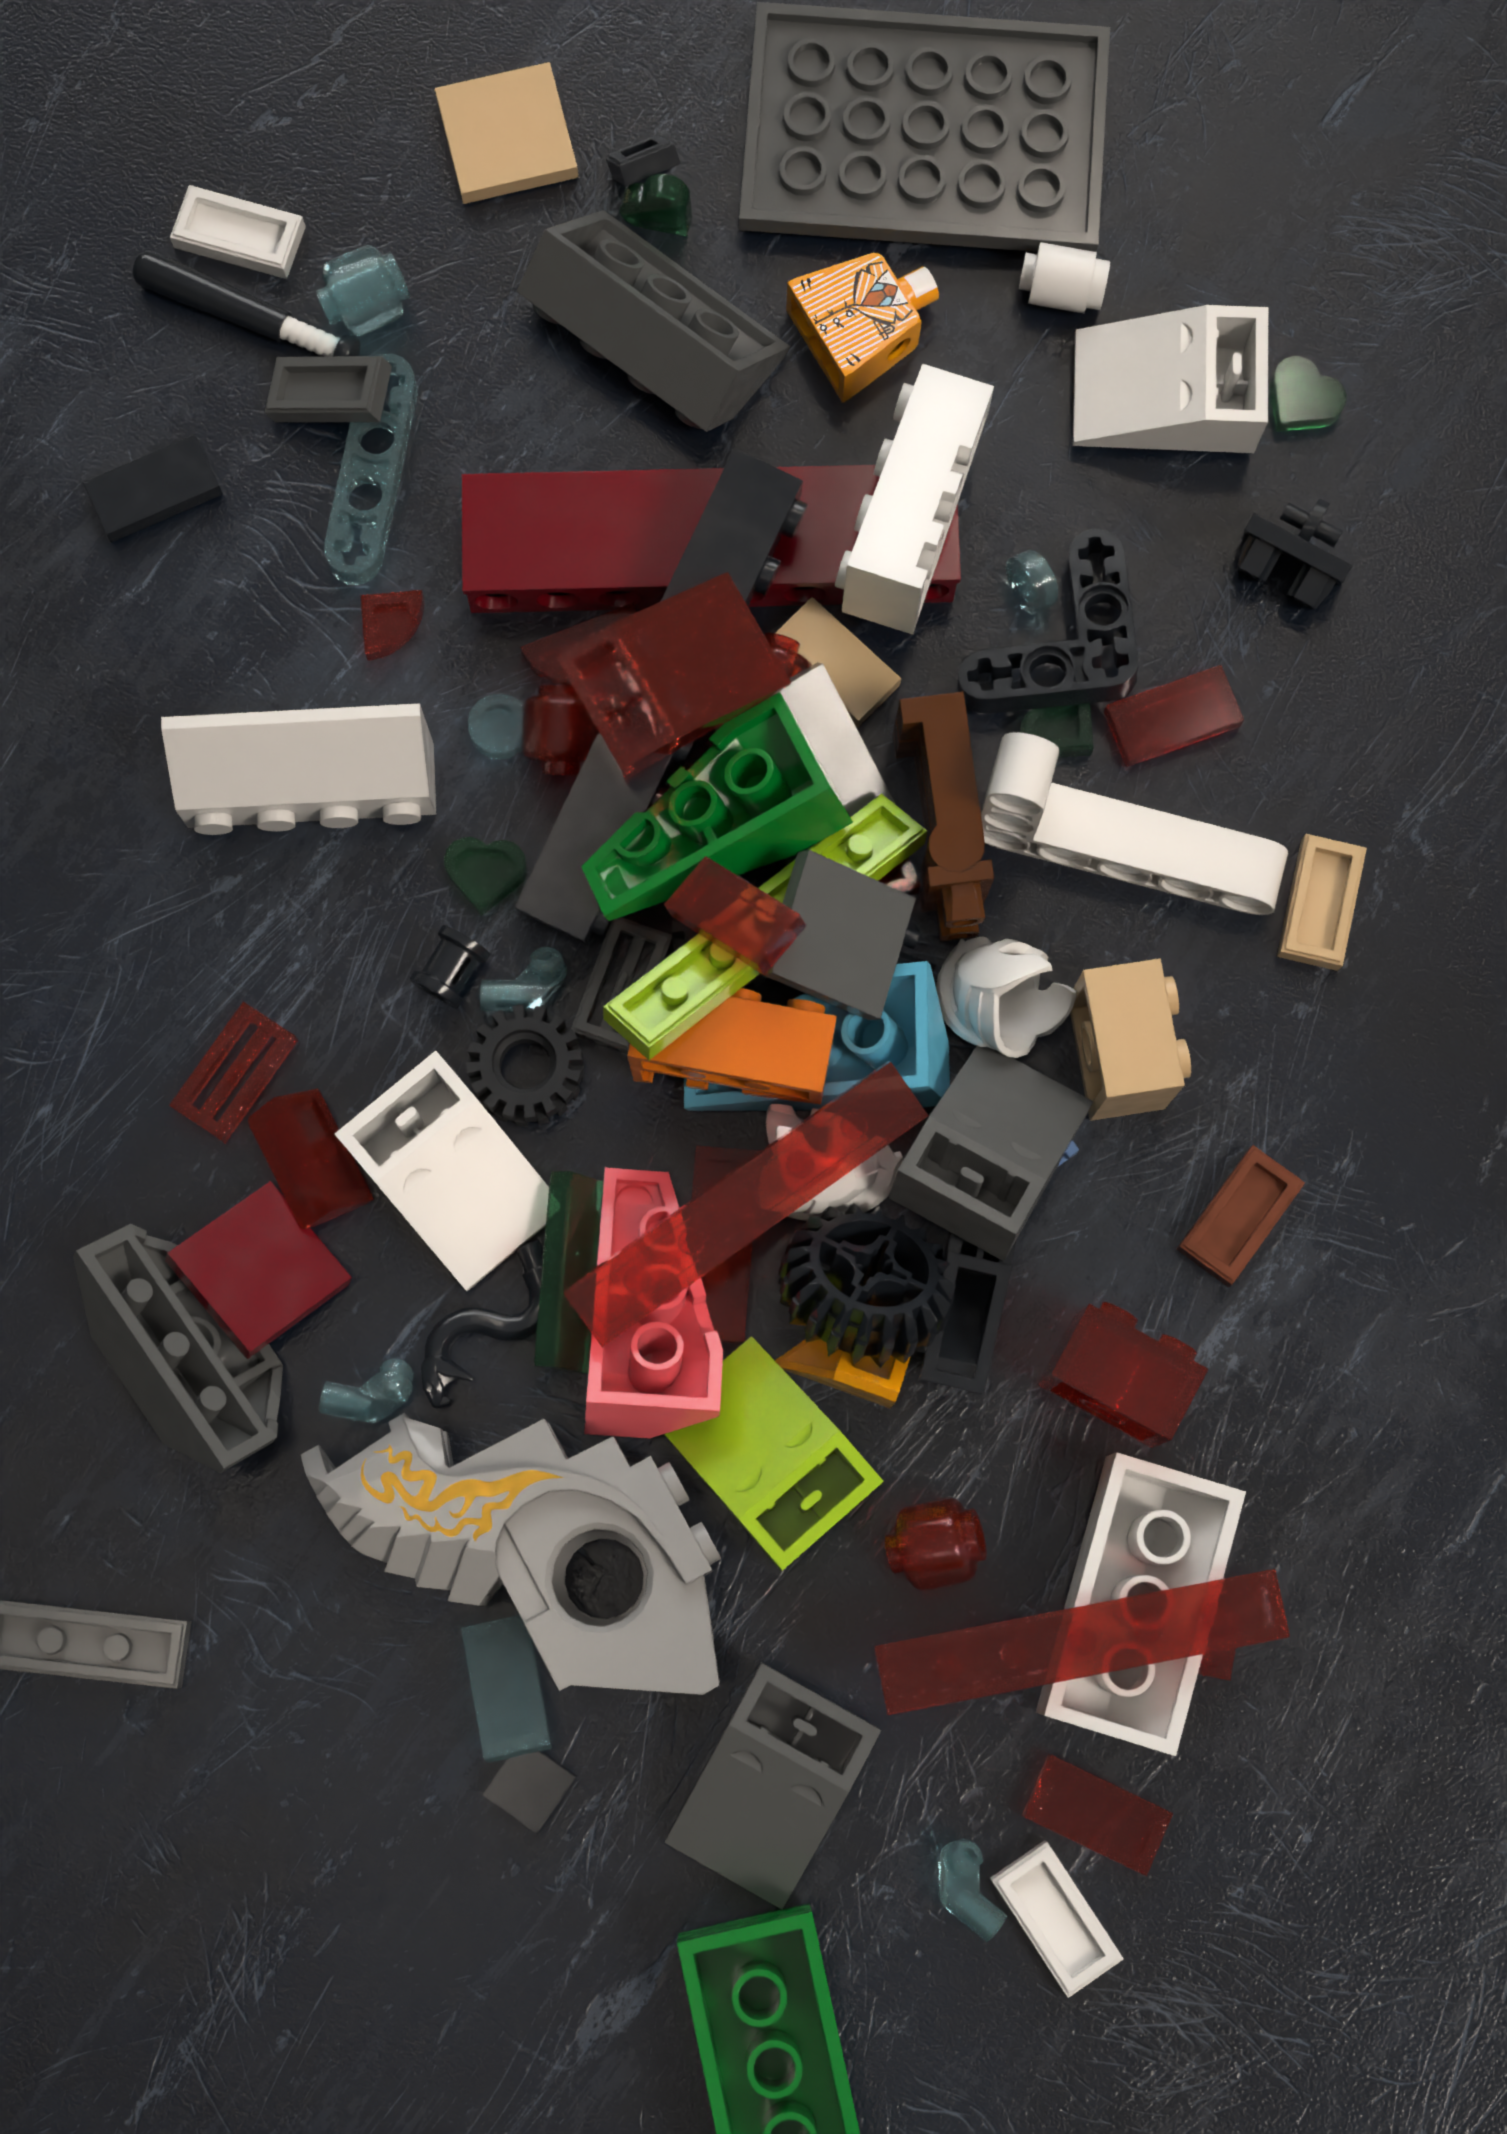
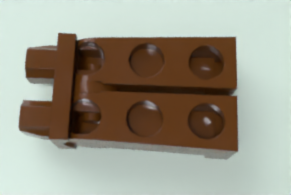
(951, 872)

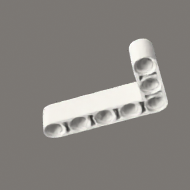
(1121, 838)

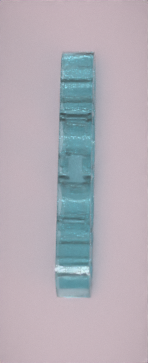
(376, 469)

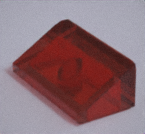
(308, 1157)

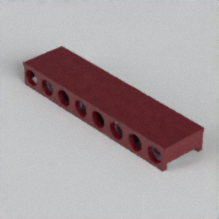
(631, 529)

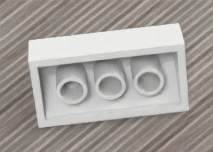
(301, 767)
(1144, 1536)

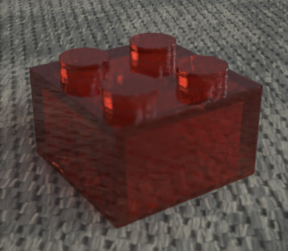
(1124, 1374)

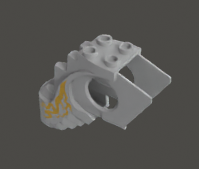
(517, 1522)

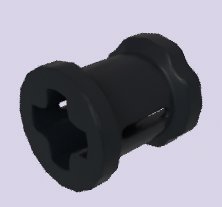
(450, 966)

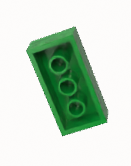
(767, 2026)

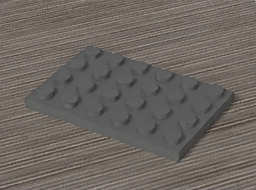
(925, 128)

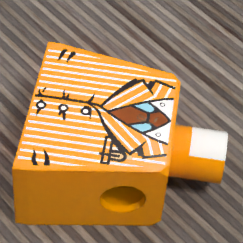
(859, 318)

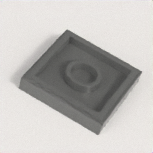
(848, 937)

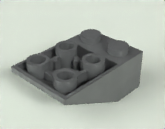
(989, 1150)
(772, 1785)

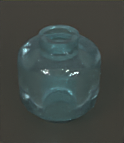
(362, 290)

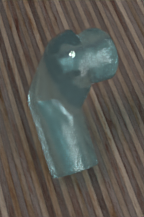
(533, 986)

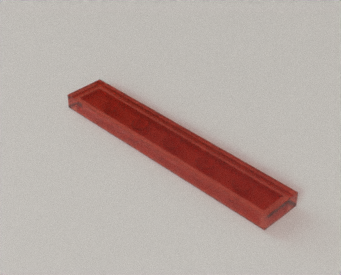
(745, 1203)
(1081, 1641)

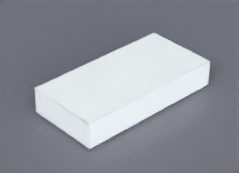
(237, 232)
(1056, 1918)

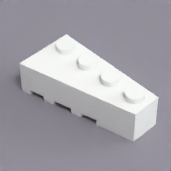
(914, 498)

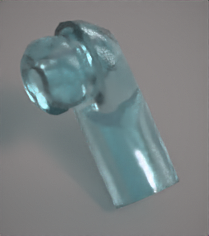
(372, 1400)
(960, 1888)

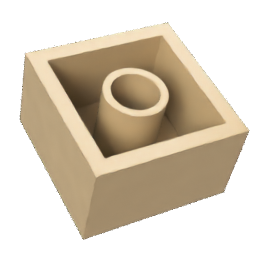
(1128, 1039)

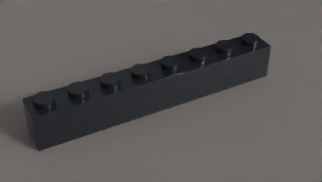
(735, 536)

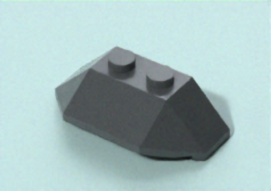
(174, 1354)

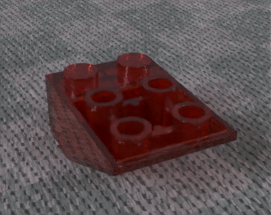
(672, 672)

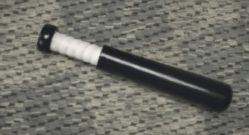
(233, 305)

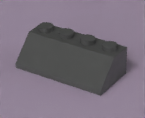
(650, 318)

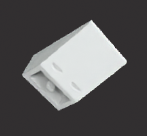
(1174, 381)
(449, 1170)

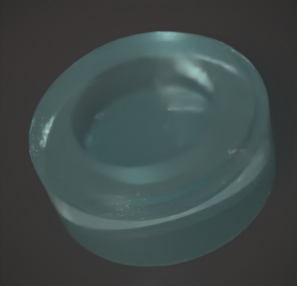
(1032, 581)
(496, 726)

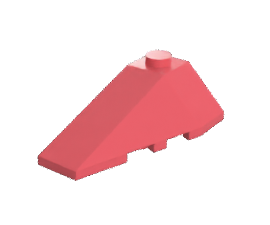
(671, 1361)

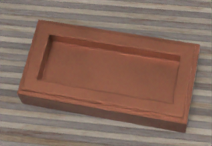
(1240, 1216)

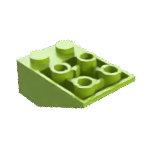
(775, 1457)

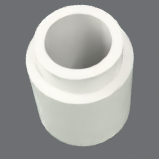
(1064, 278)

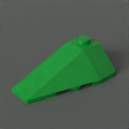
(740, 804)

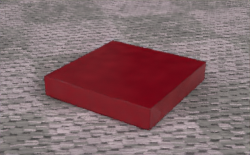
(257, 1270)

